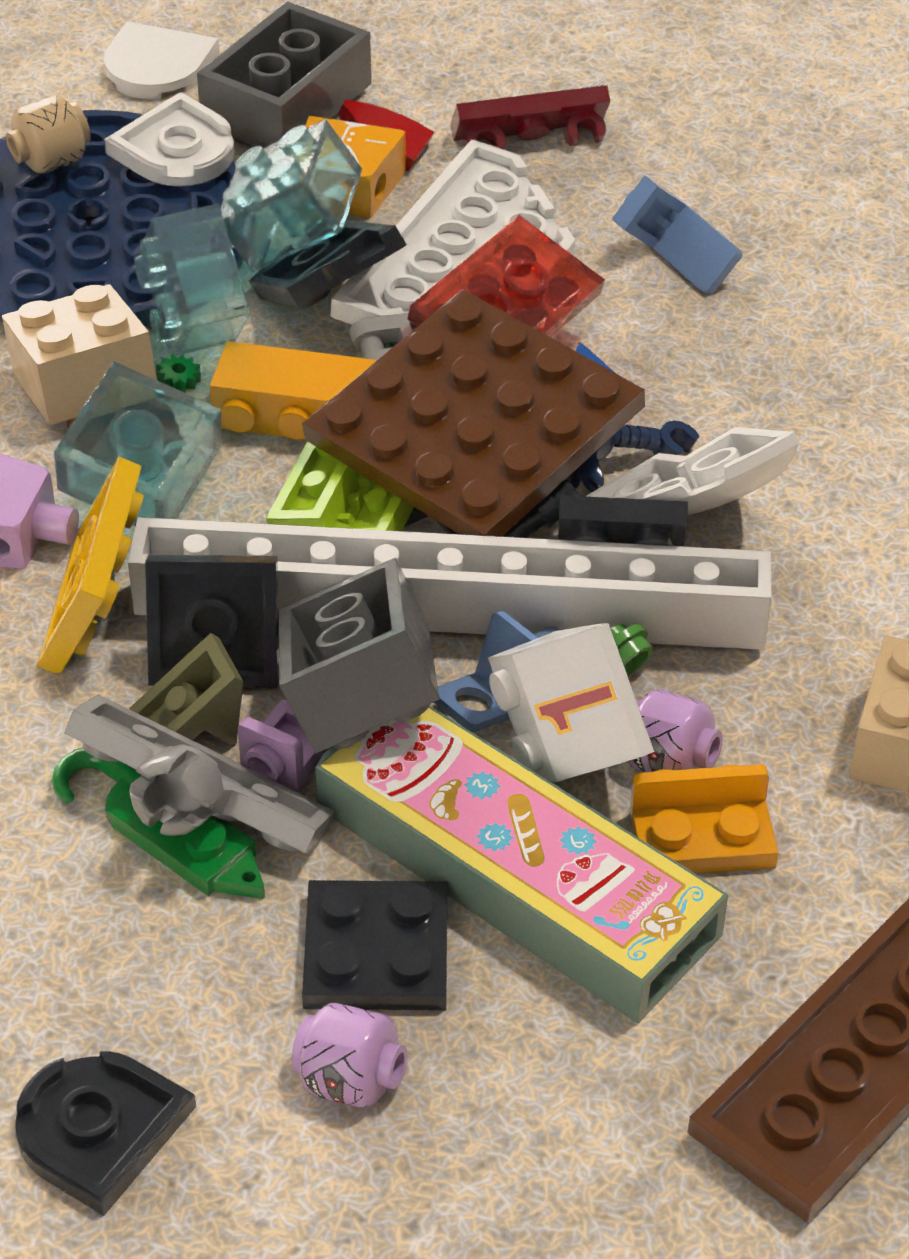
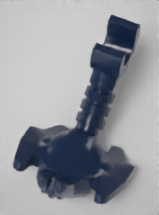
(671, 439)

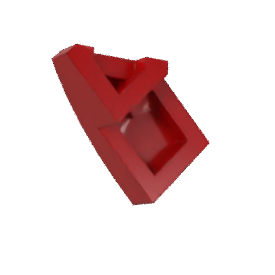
(416, 135)

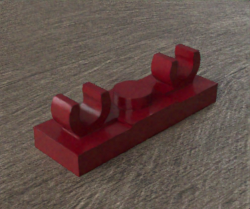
(533, 116)

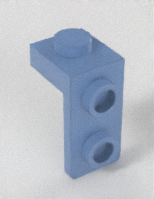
(678, 234)

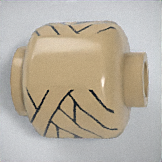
(48, 134)

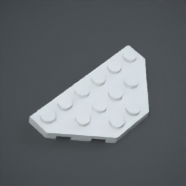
(447, 224)

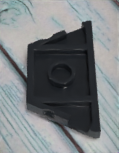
(313, 271)

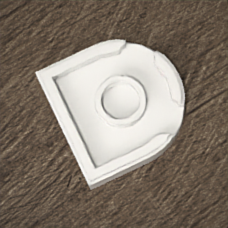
(156, 60)
(175, 141)

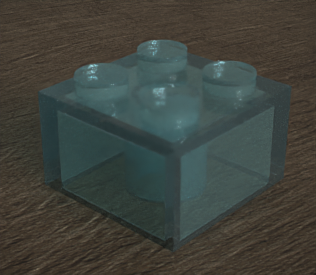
(289, 194)
(192, 280)
(148, 425)

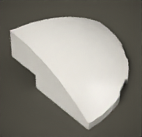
(710, 475)

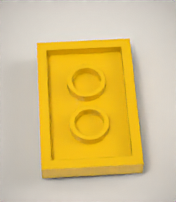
(93, 556)

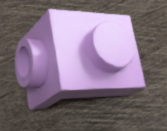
(278, 747)

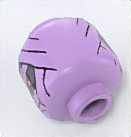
(679, 732)
(349, 1055)

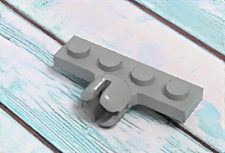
(190, 783)

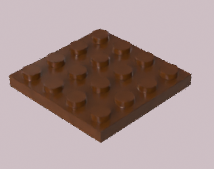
(474, 417)

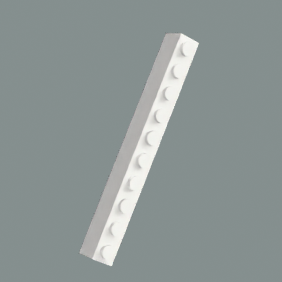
(464, 579)

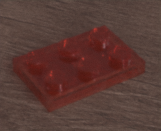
(521, 275)

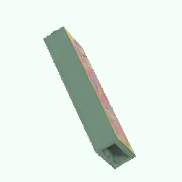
(526, 857)

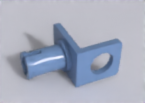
(501, 636)

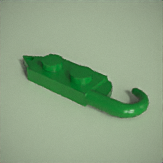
(209, 857)

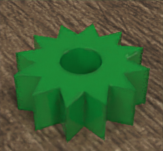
(178, 372)

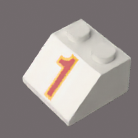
(569, 703)

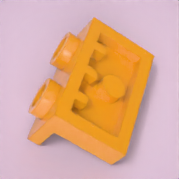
(706, 817)

